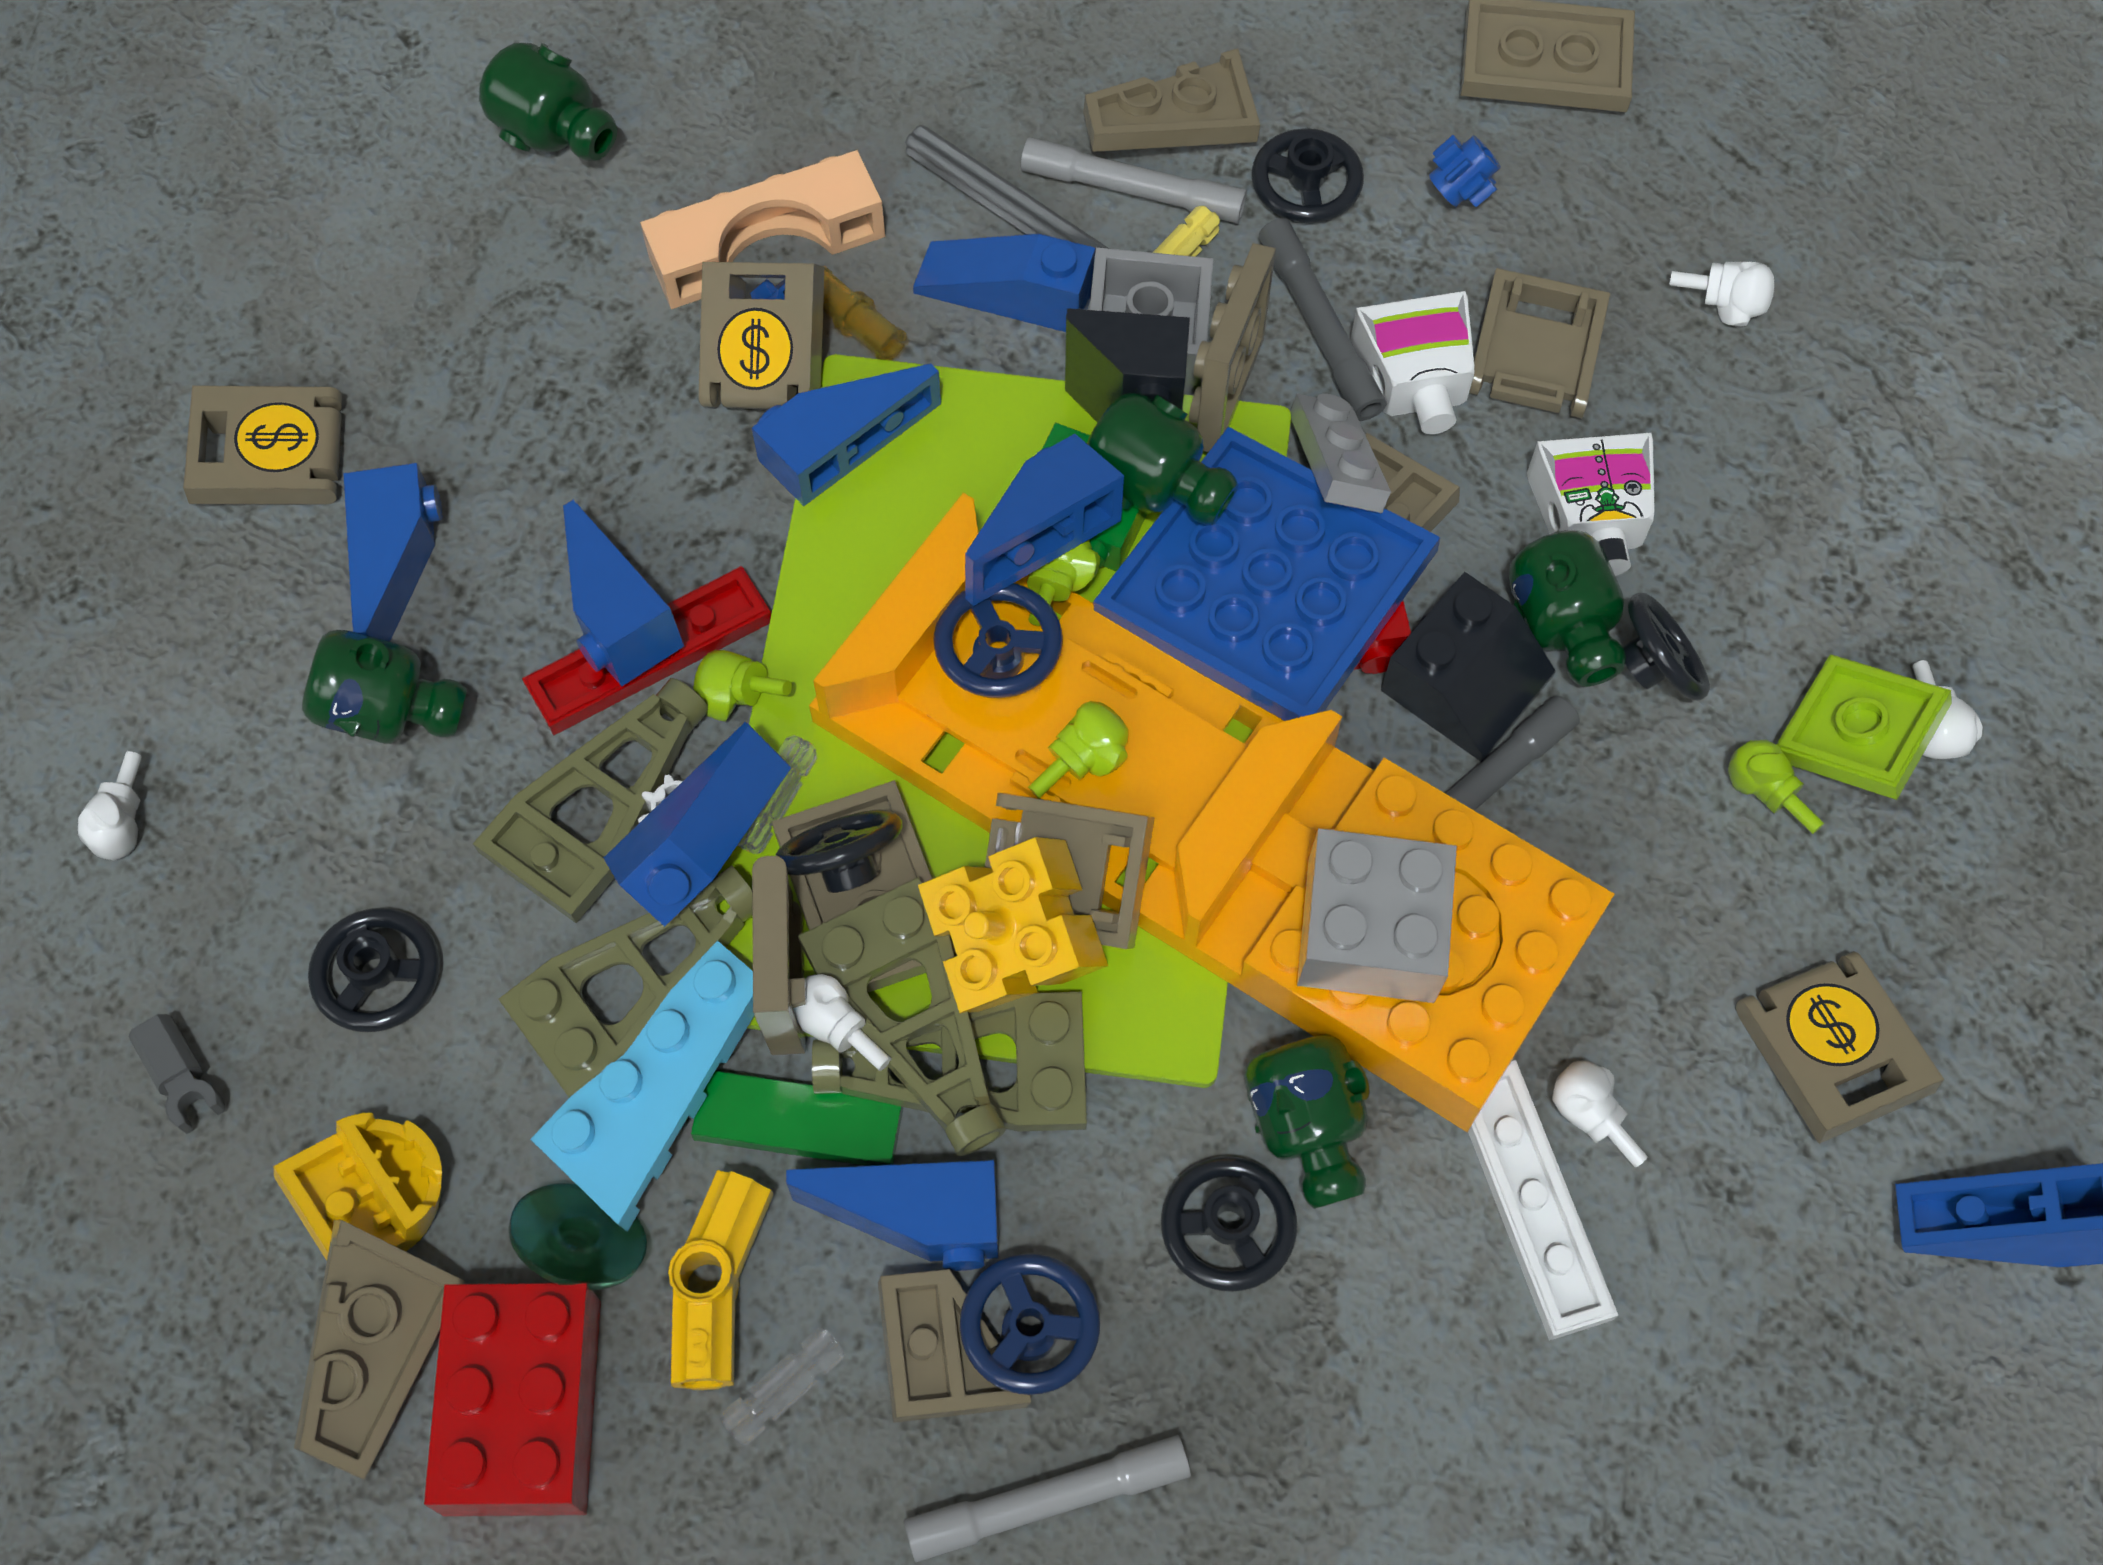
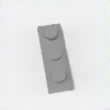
(1339, 452)

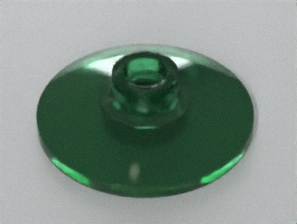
(573, 1240)

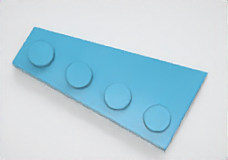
(627, 1117)

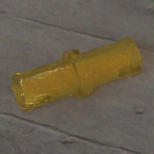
(856, 316)

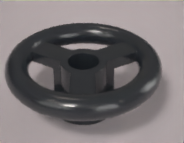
(1309, 160)
(1663, 650)
(842, 848)
(357, 947)
(1236, 1199)

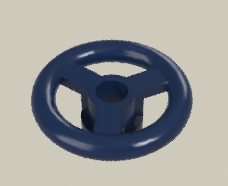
(994, 670)
(1015, 1346)

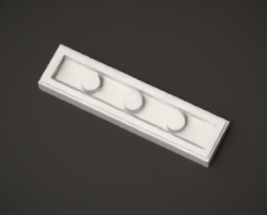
(1539, 1211)

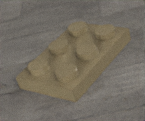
(1549, 53)
(1236, 341)
(895, 866)

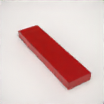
(706, 622)

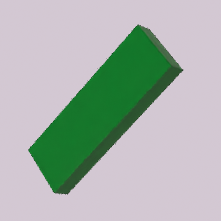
(796, 1121)

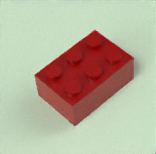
(513, 1400)

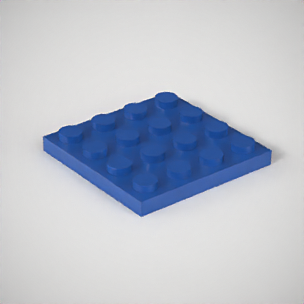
(1274, 591)

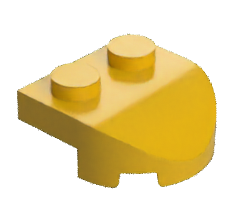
(368, 1175)

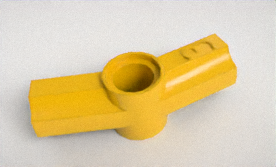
(706, 1321)

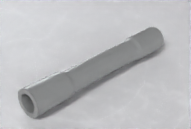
(1072, 165)
(969, 1522)

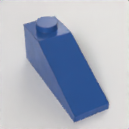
(1010, 276)
(840, 426)
(1046, 511)
(388, 542)
(617, 610)
(697, 825)
(923, 1208)
(2007, 1217)

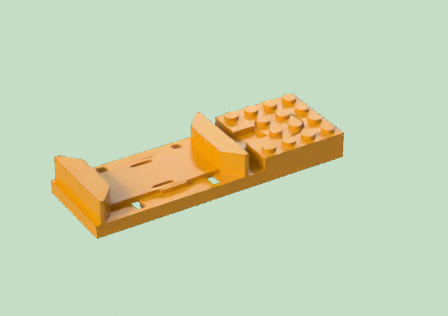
(1226, 823)

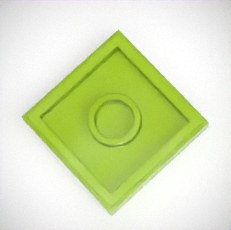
(1864, 726)

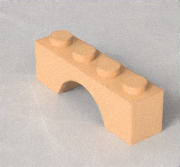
(821, 202)

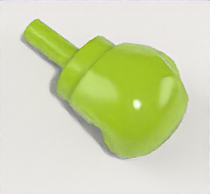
(1064, 575)
(733, 680)
(1088, 743)
(1767, 773)

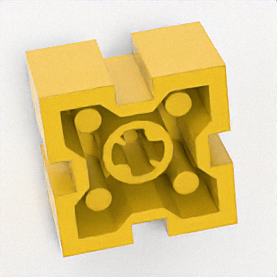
(1012, 924)

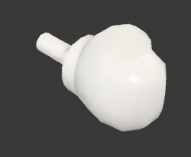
(1736, 288)
(1959, 727)
(108, 818)
(834, 1020)
(1587, 1101)

